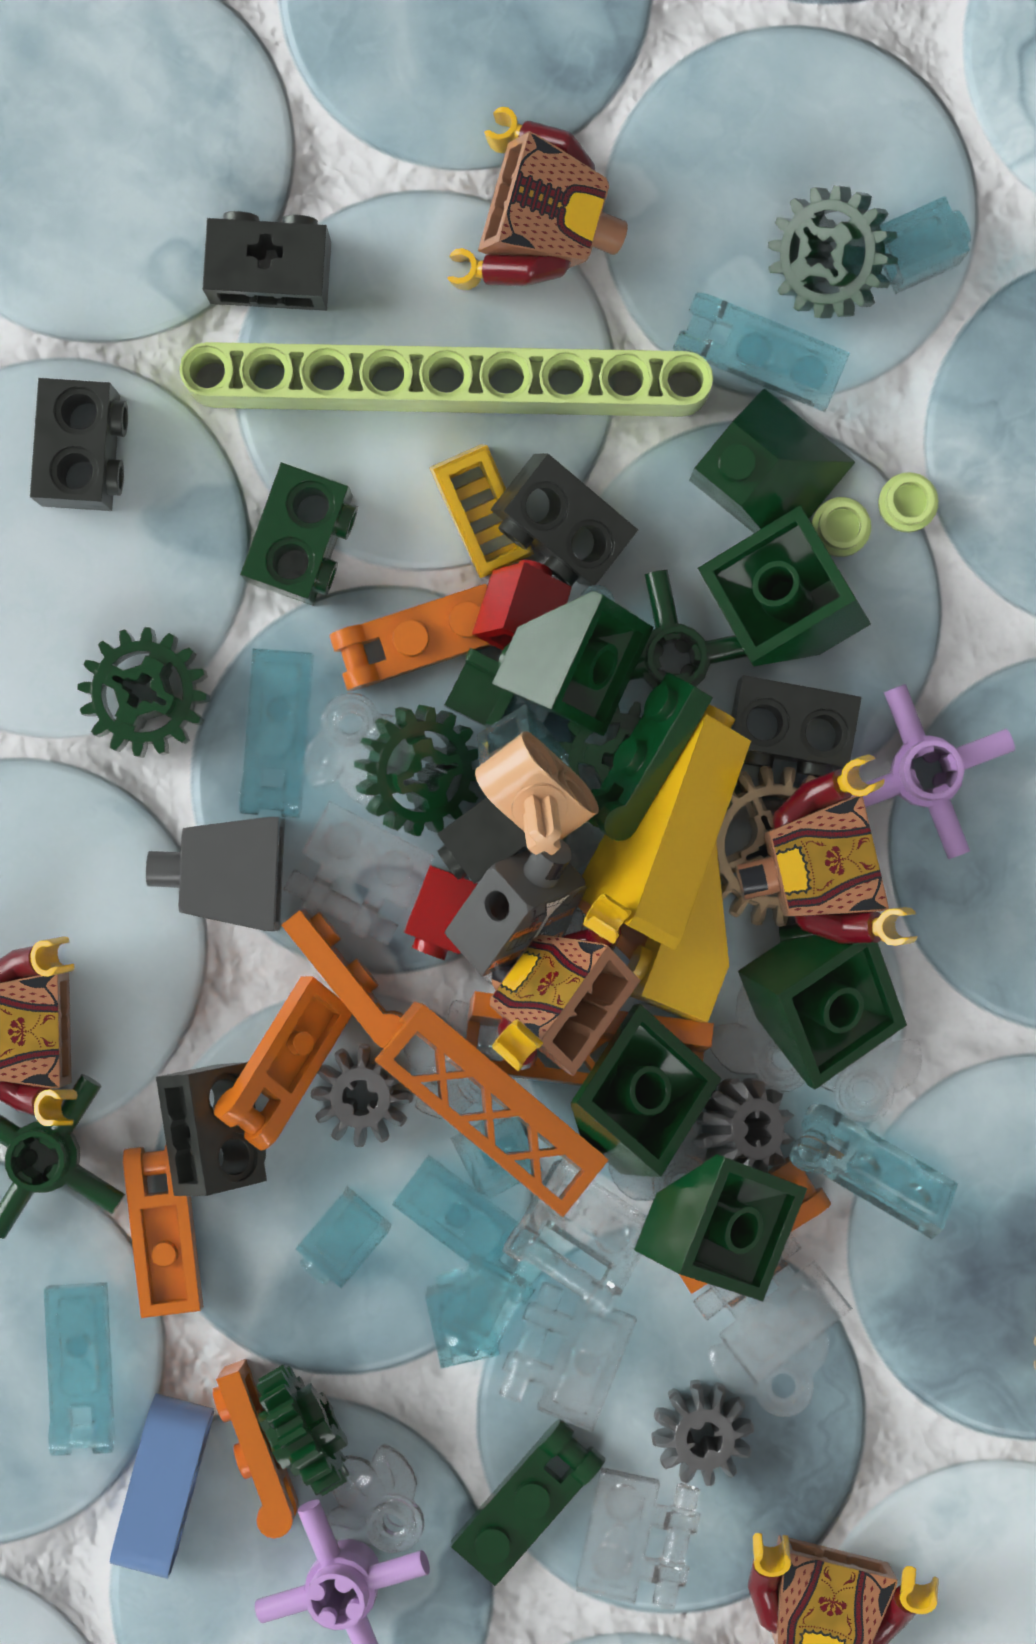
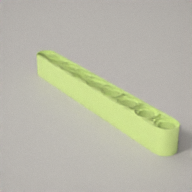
(422, 362)

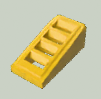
(459, 464)

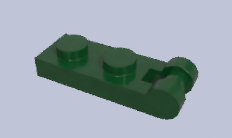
(648, 756)
(525, 1503)

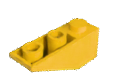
(692, 976)

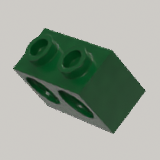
(283, 532)

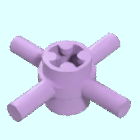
(954, 762)
(341, 1580)

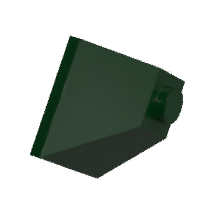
(769, 464)
(783, 592)
(575, 659)
(823, 1002)
(642, 1096)
(722, 1225)

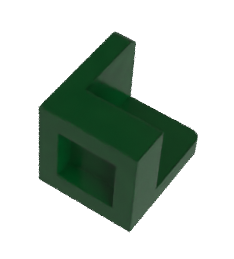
(476, 695)

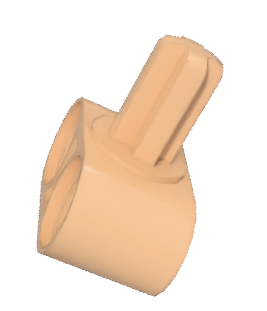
(536, 792)

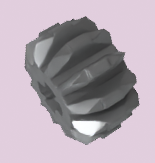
(347, 1108)
(744, 1124)
(710, 1451)

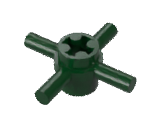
(685, 639)
(66, 1171)

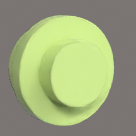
(908, 502)
(842, 526)

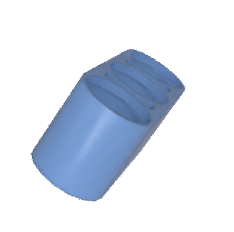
(161, 1485)

